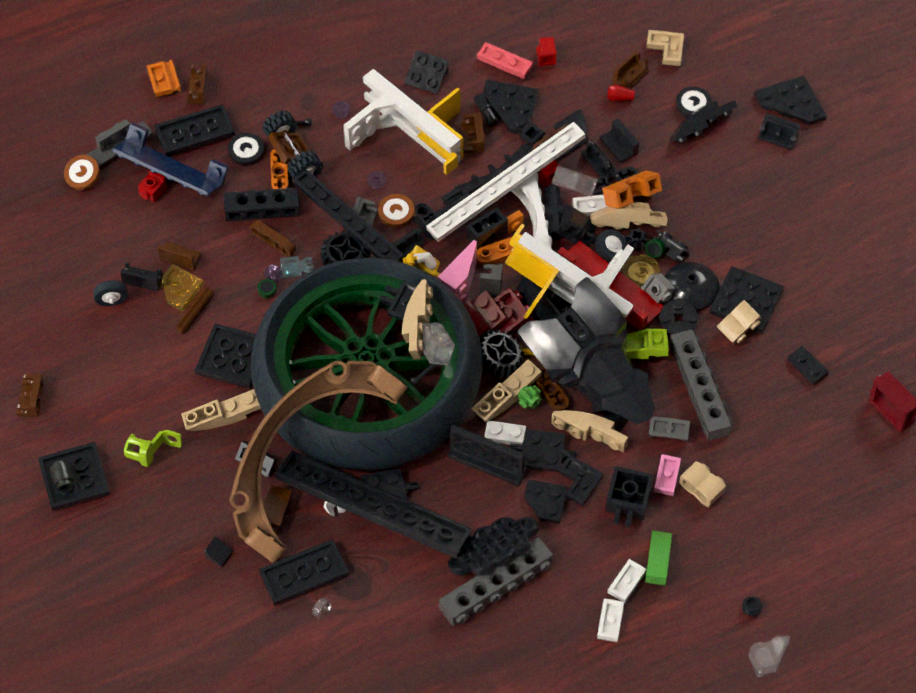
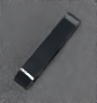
(617, 175)

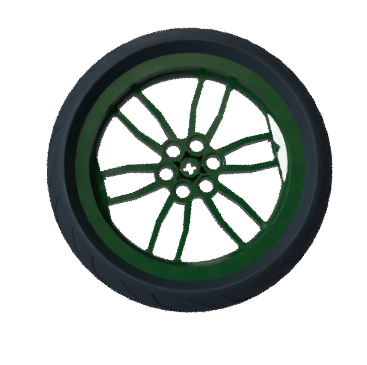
(335, 437)

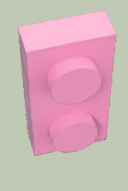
(667, 475)

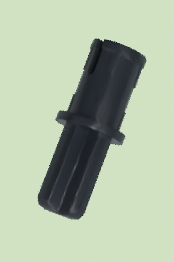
(486, 110)

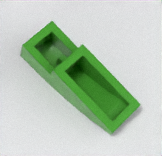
(658, 557)

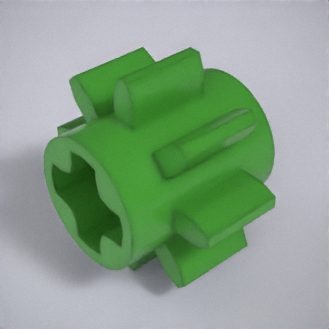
(529, 397)

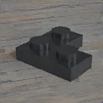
(584, 478)

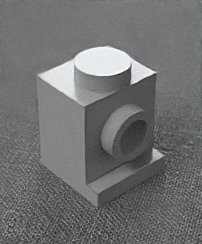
(658, 288)

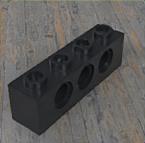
(275, 204)

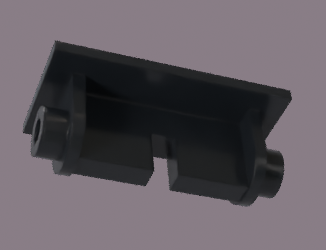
(597, 159)
(409, 241)
(676, 250)

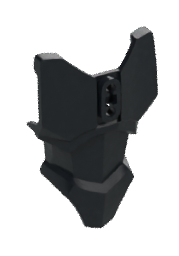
(592, 363)

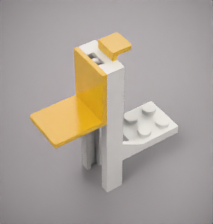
(399, 110)
(559, 275)

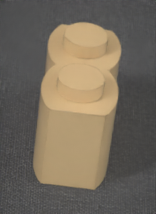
(739, 322)
(702, 483)

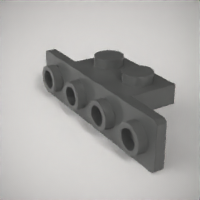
(110, 138)

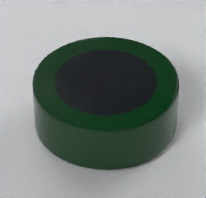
(654, 248)
(266, 288)

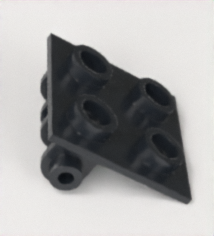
(426, 72)
(576, 226)

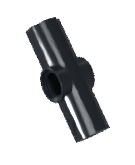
(553, 210)

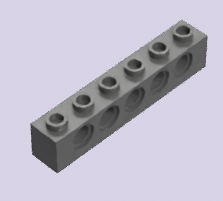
(712, 427)
(467, 592)

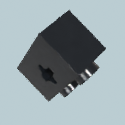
(487, 228)

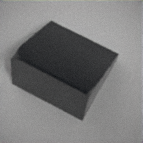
(532, 134)
(619, 421)
(217, 551)

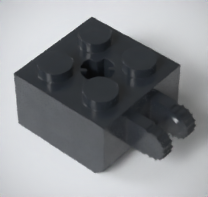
(629, 494)

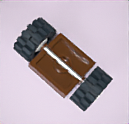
(290, 144)

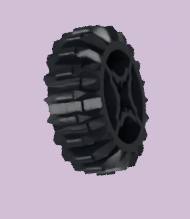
(337, 247)
(500, 353)

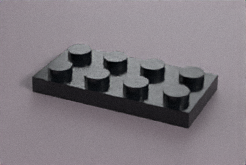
(194, 130)
(303, 572)

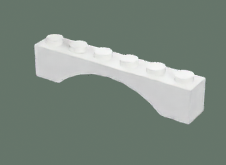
(531, 197)

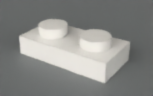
(589, 204)
(505, 432)
(626, 581)
(610, 620)

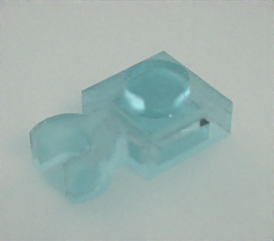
(292, 266)

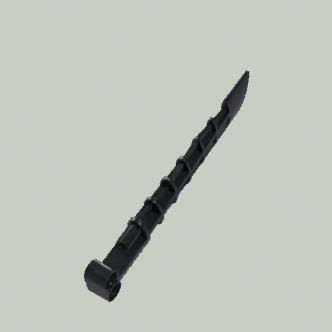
(463, 190)

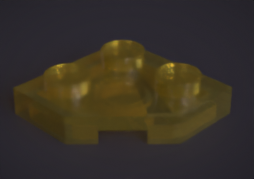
(180, 287)

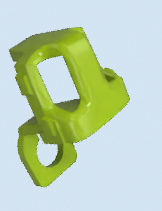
(148, 448)

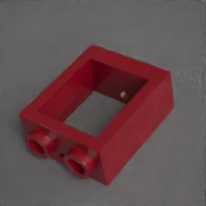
(893, 401)

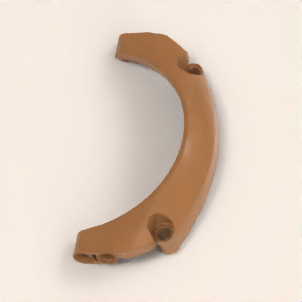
(355, 378)

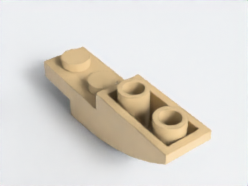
(620, 218)
(416, 314)
(506, 394)
(220, 414)
(584, 424)

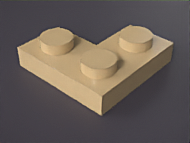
(669, 42)

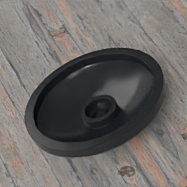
(699, 292)

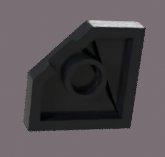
(545, 500)

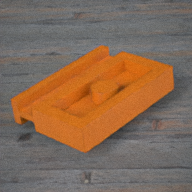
(163, 78)

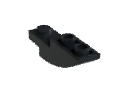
(699, 118)

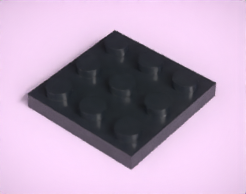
(755, 290)
(227, 356)
(87, 474)

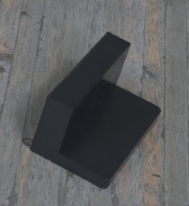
(620, 142)

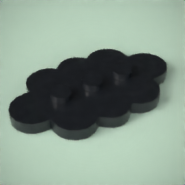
(494, 546)

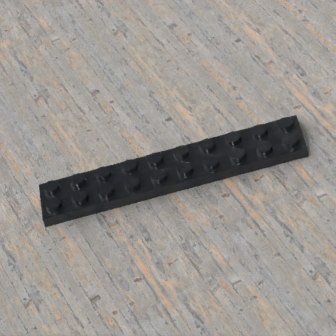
(373, 503)

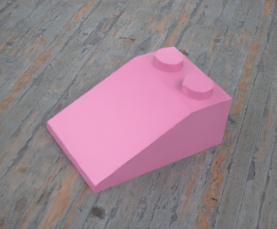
(460, 272)

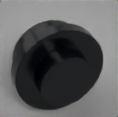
(752, 606)

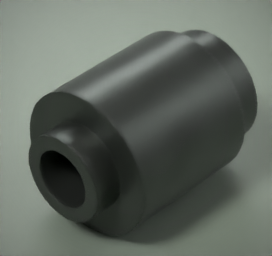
(62, 475)

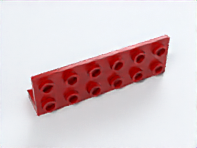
(644, 308)

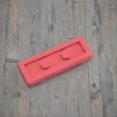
(504, 60)

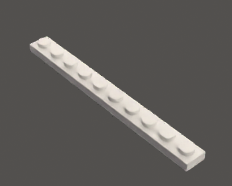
(505, 182)

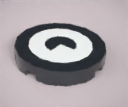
(691, 99)
(246, 149)

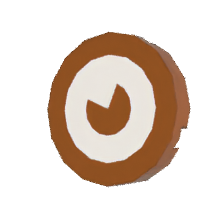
(82, 172)
(396, 210)

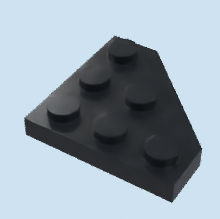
(792, 100)
(511, 104)

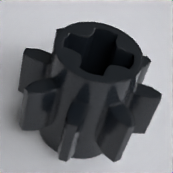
(637, 239)

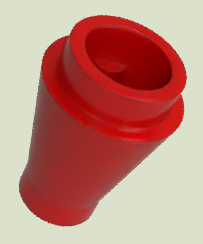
(620, 93)

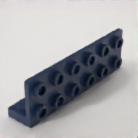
(135, 150)

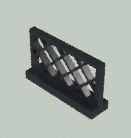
(488, 461)

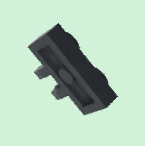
(399, 303)

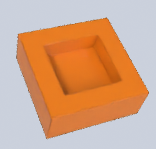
(514, 221)

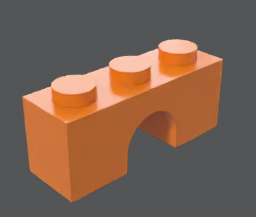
(622, 192)

